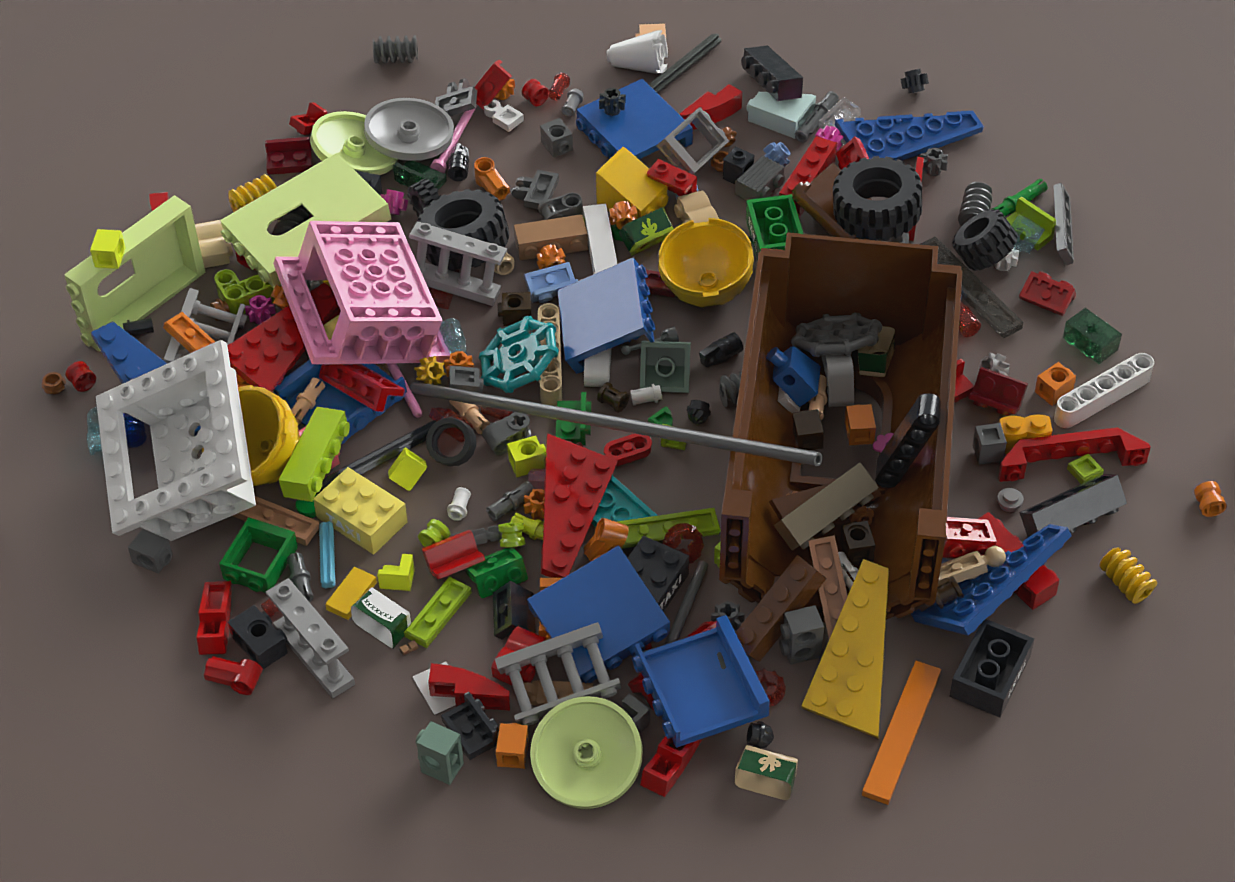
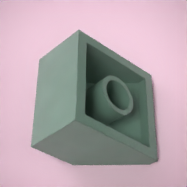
(665, 365)

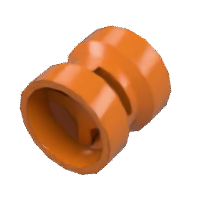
(1210, 498)

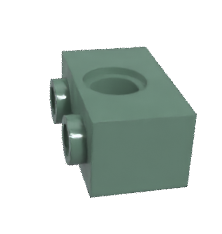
(439, 752)

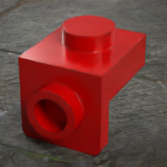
(305, 122)

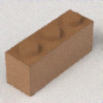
(562, 232)

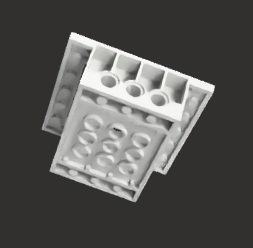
(174, 402)

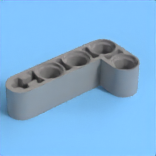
(839, 378)

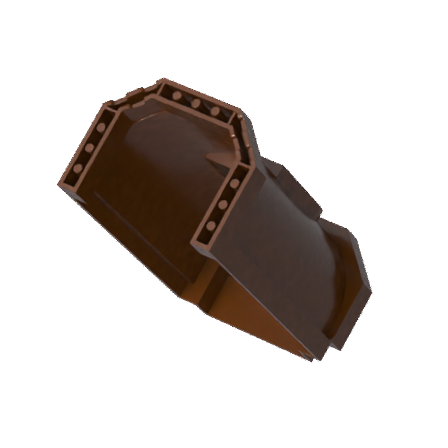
(922, 304)

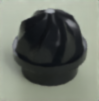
(698, 411)
(759, 735)

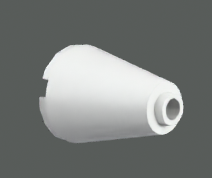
(640, 53)

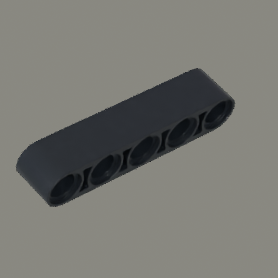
(908, 440)

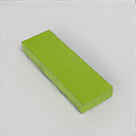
(438, 612)

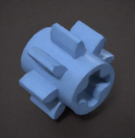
(777, 153)

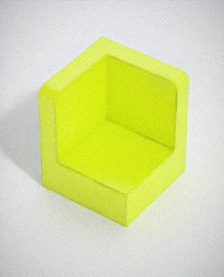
(407, 469)
(397, 577)

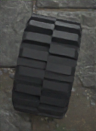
(984, 240)

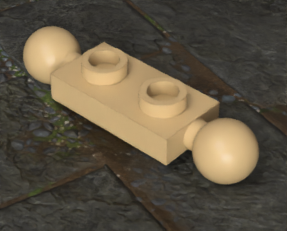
(971, 565)

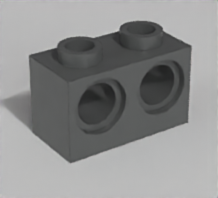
(802, 635)

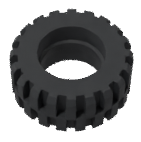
(468, 214)
(877, 217)

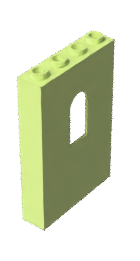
(326, 190)
(164, 263)

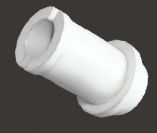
(646, 395)
(457, 509)

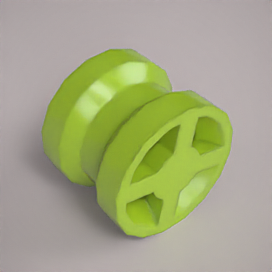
(435, 532)
(511, 534)

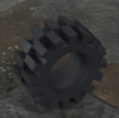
(421, 195)

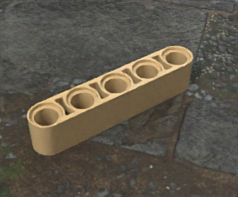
(552, 376)

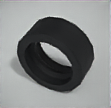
(434, 434)

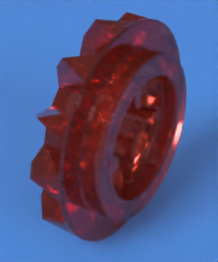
(687, 531)
(775, 683)

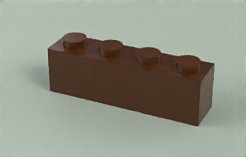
(787, 594)

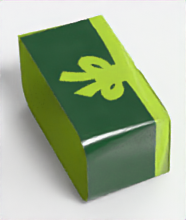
(644, 229)

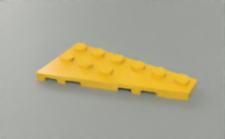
(852, 665)

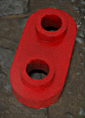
(627, 450)

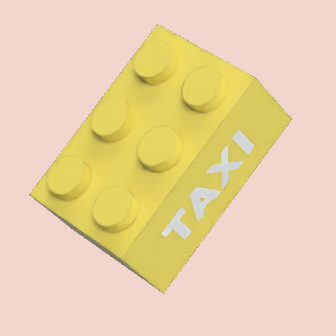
(360, 510)

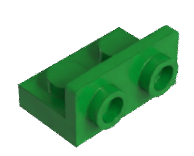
(571, 430)
(497, 571)

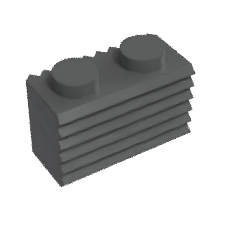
(760, 179)

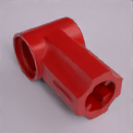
(240, 676)

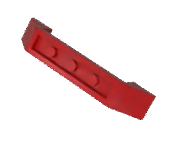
(1129, 449)

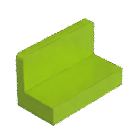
(1039, 217)

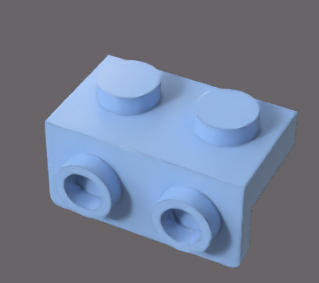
(546, 282)

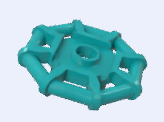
(508, 362)

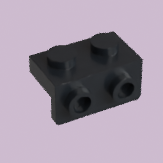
(475, 728)

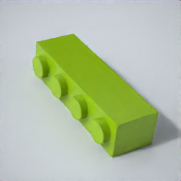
(314, 454)

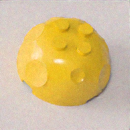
(706, 262)

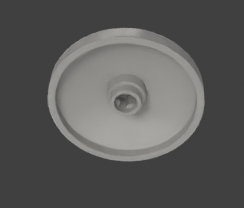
(408, 129)

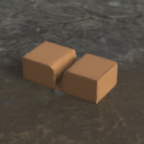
(407, 649)

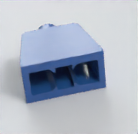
(795, 374)

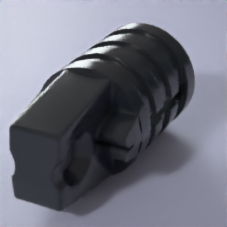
(458, 163)
(721, 350)

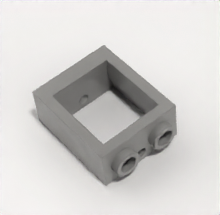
(678, 155)

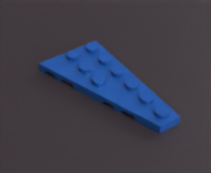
(908, 135)
(126, 354)
(992, 588)

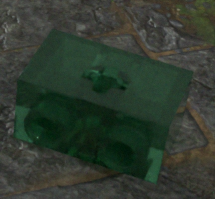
(1092, 335)

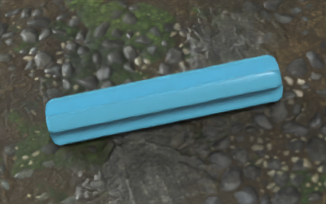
(327, 554)

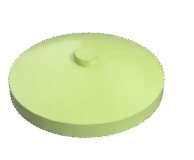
(345, 135)
(586, 752)

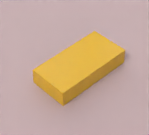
(349, 592)

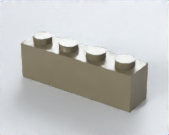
(826, 506)

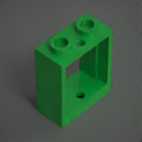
(262, 534)

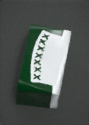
(381, 617)

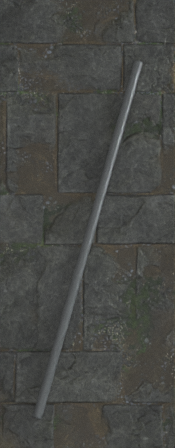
(621, 424)

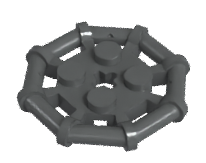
(836, 334)

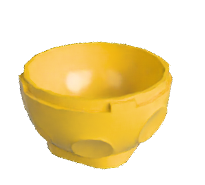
(269, 433)

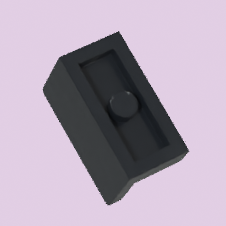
(512, 610)

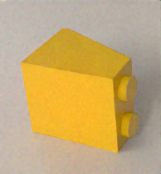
(626, 180)

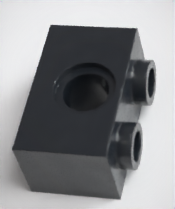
(263, 649)

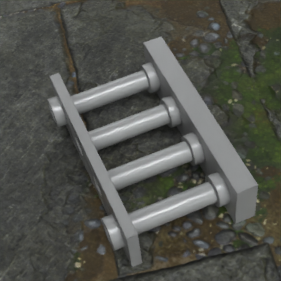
(451, 281)
(193, 306)
(311, 638)
(563, 647)

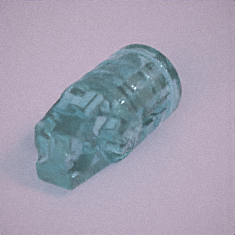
(454, 337)

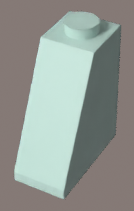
(780, 116)

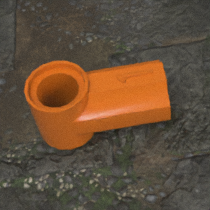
(489, 178)
(606, 537)

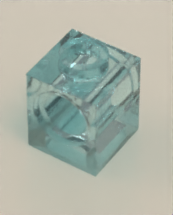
(1032, 230)

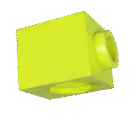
(108, 248)
(526, 455)

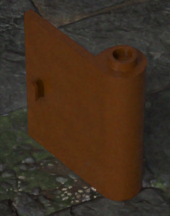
(817, 201)

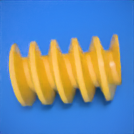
(250, 191)
(1128, 575)

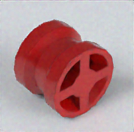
(535, 92)
(80, 376)

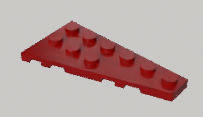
(276, 344)
(572, 495)

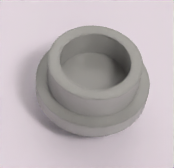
(1010, 499)

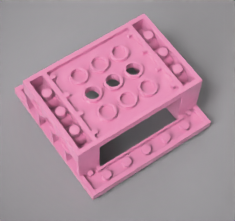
(373, 324)

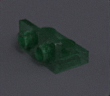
(414, 172)

